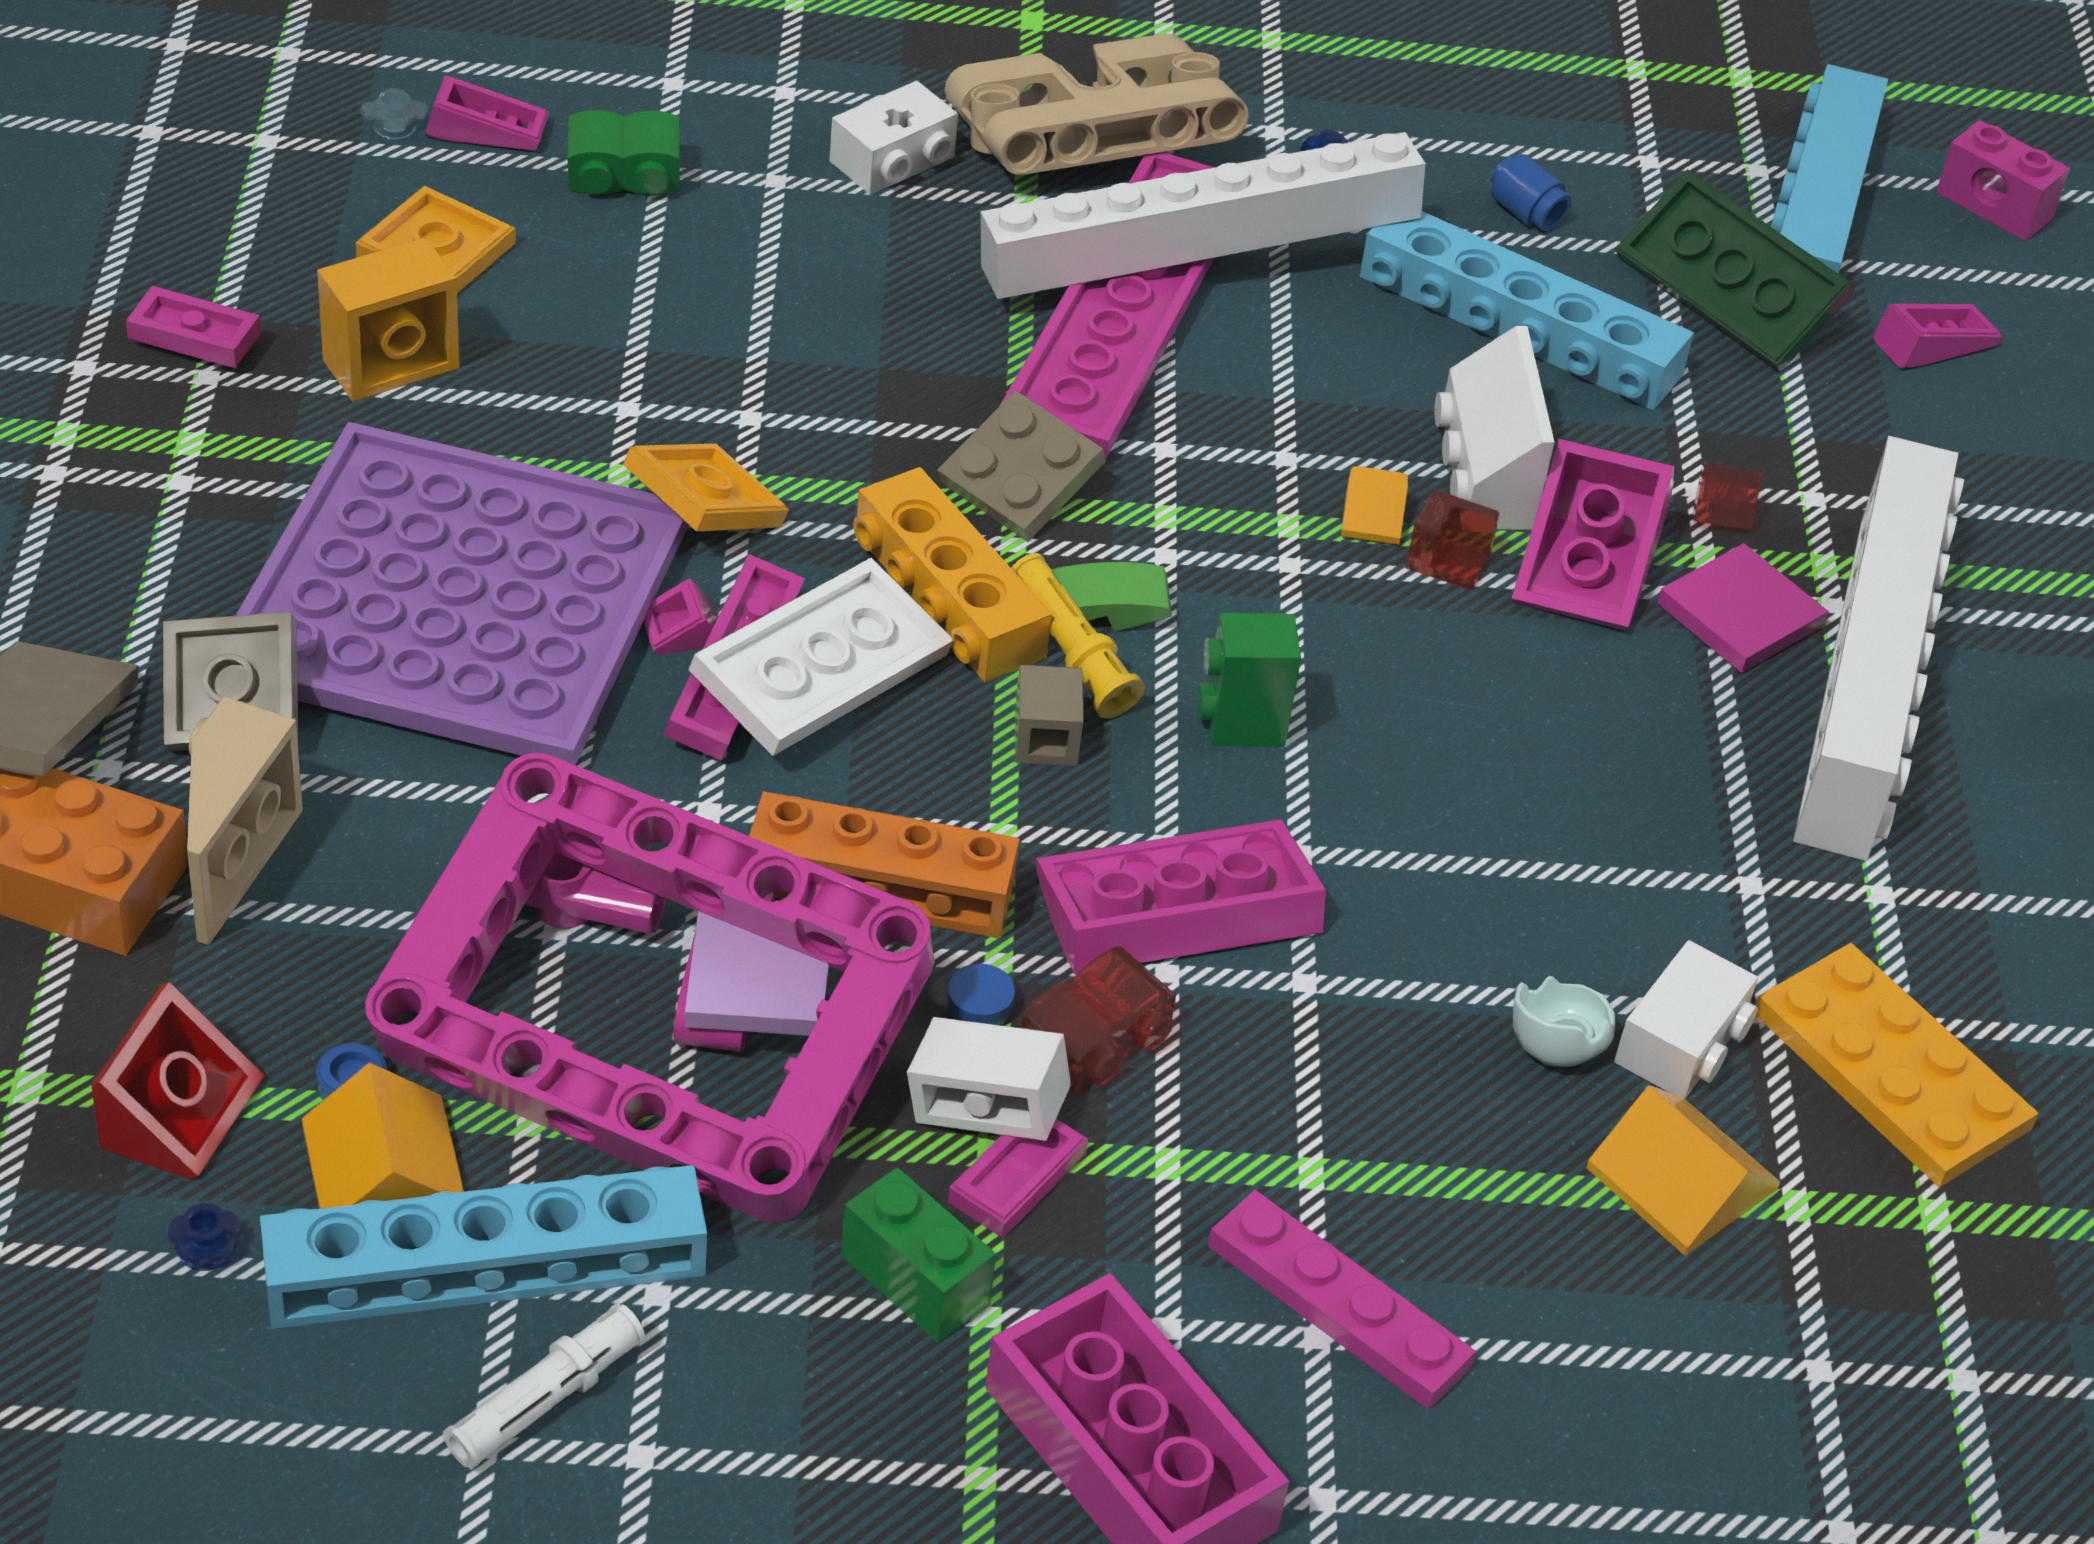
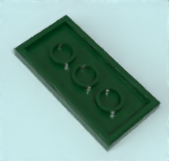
(1734, 270)

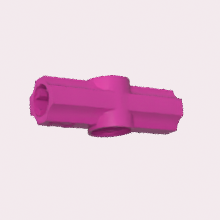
(576, 893)

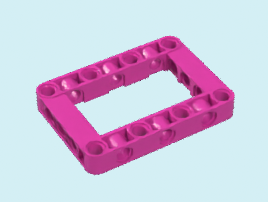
(700, 869)

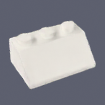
(1497, 429)

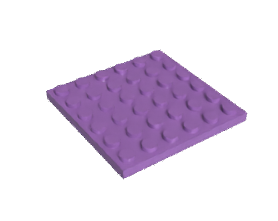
(465, 590)

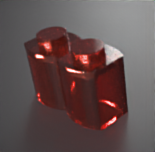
(1105, 1015)

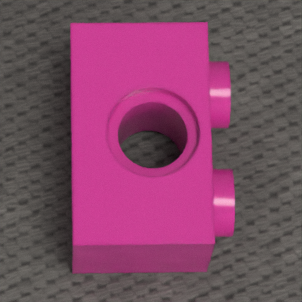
(2002, 180)

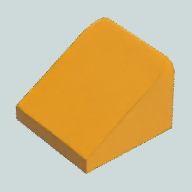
(1374, 505)

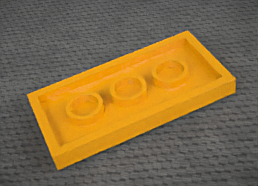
(1895, 1064)

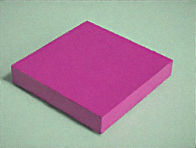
(1742, 607)

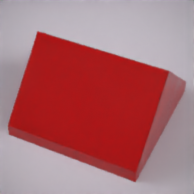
(171, 1088)

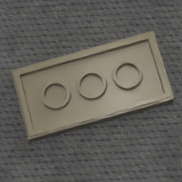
(53, 702)

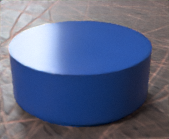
(981, 994)
(342, 1063)

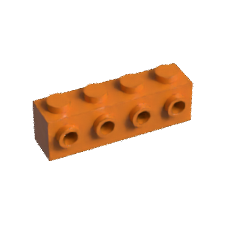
(946, 870)

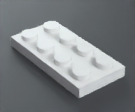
(820, 656)

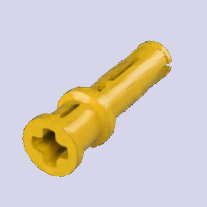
(1084, 648)

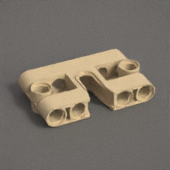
(1117, 118)

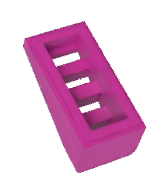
(484, 117)
(1930, 333)

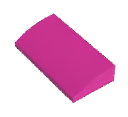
(1182, 894)

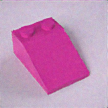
(1594, 535)

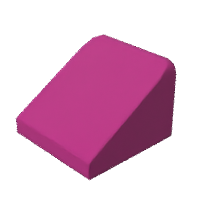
(680, 619)

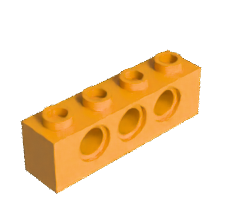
(952, 574)

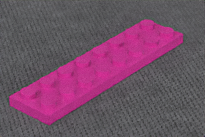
(1110, 336)

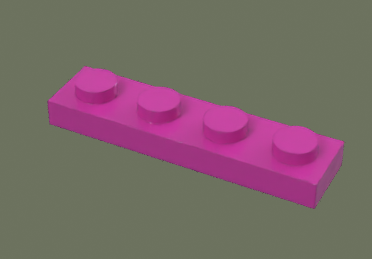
(698, 716)
(1342, 1299)

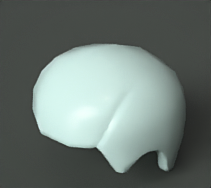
(1562, 1022)

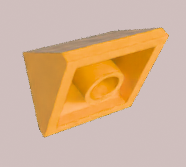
(379, 1141)
(1679, 1170)

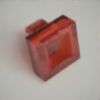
(1727, 495)

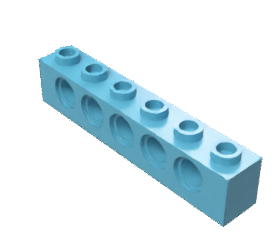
(1500, 289)
(483, 1246)

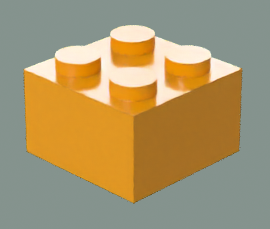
(389, 318)

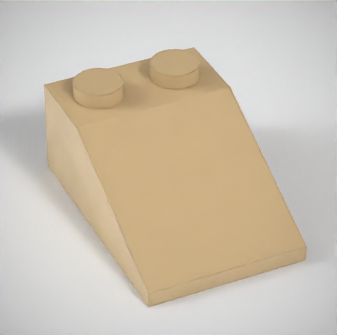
(239, 804)

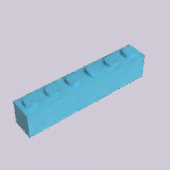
(1829, 162)

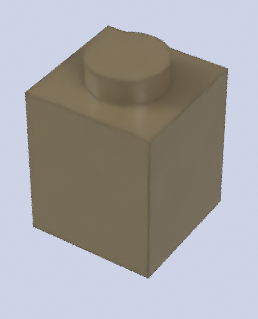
(1048, 715)

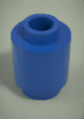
(1530, 192)

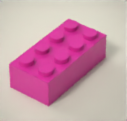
(1132, 1425)

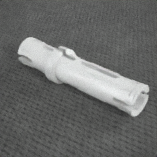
(568, 1368)

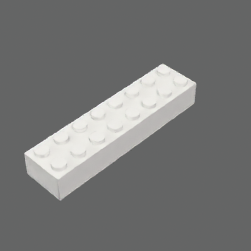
(1880, 651)

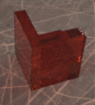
(1452, 539)

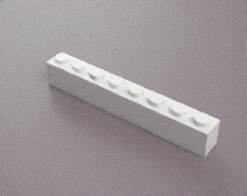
(1201, 214)

